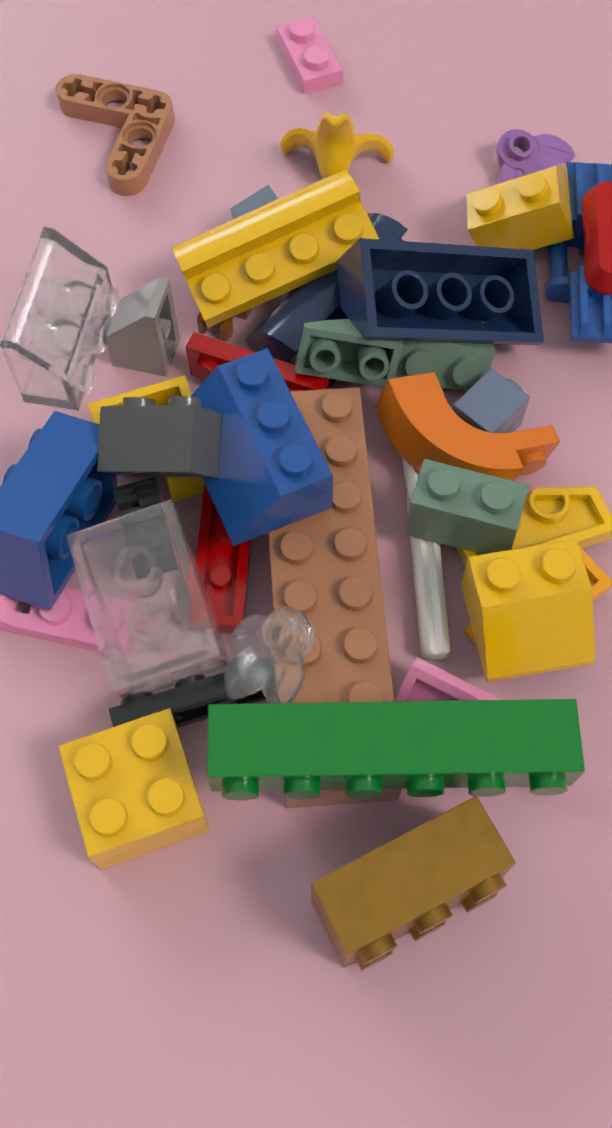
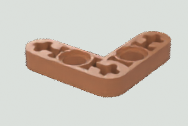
(144, 115)

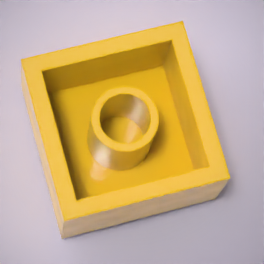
(133, 789)

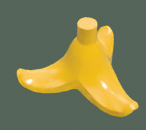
(336, 143)

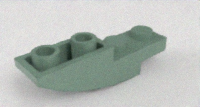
(341, 353)

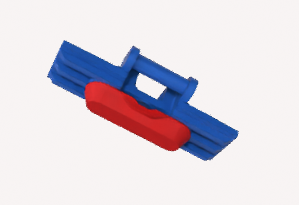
(591, 286)

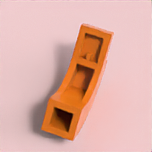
(427, 428)

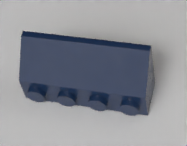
(440, 292)

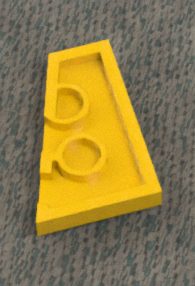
(558, 516)

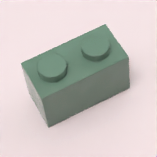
(465, 508)

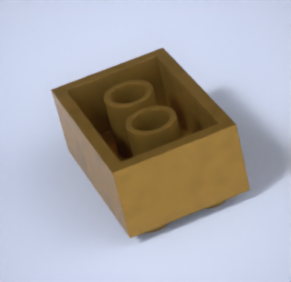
(412, 884)

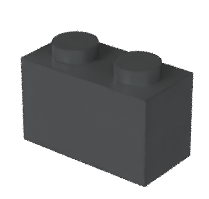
(159, 439)

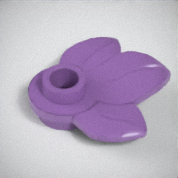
(537, 154)

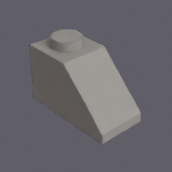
(144, 329)

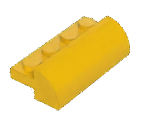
(273, 247)

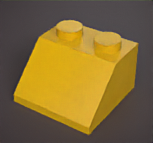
(522, 211)
(530, 610)

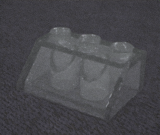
(58, 323)

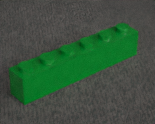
(394, 747)

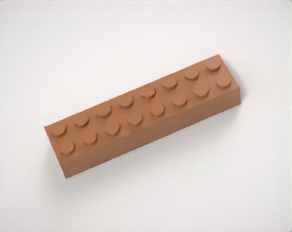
(333, 573)

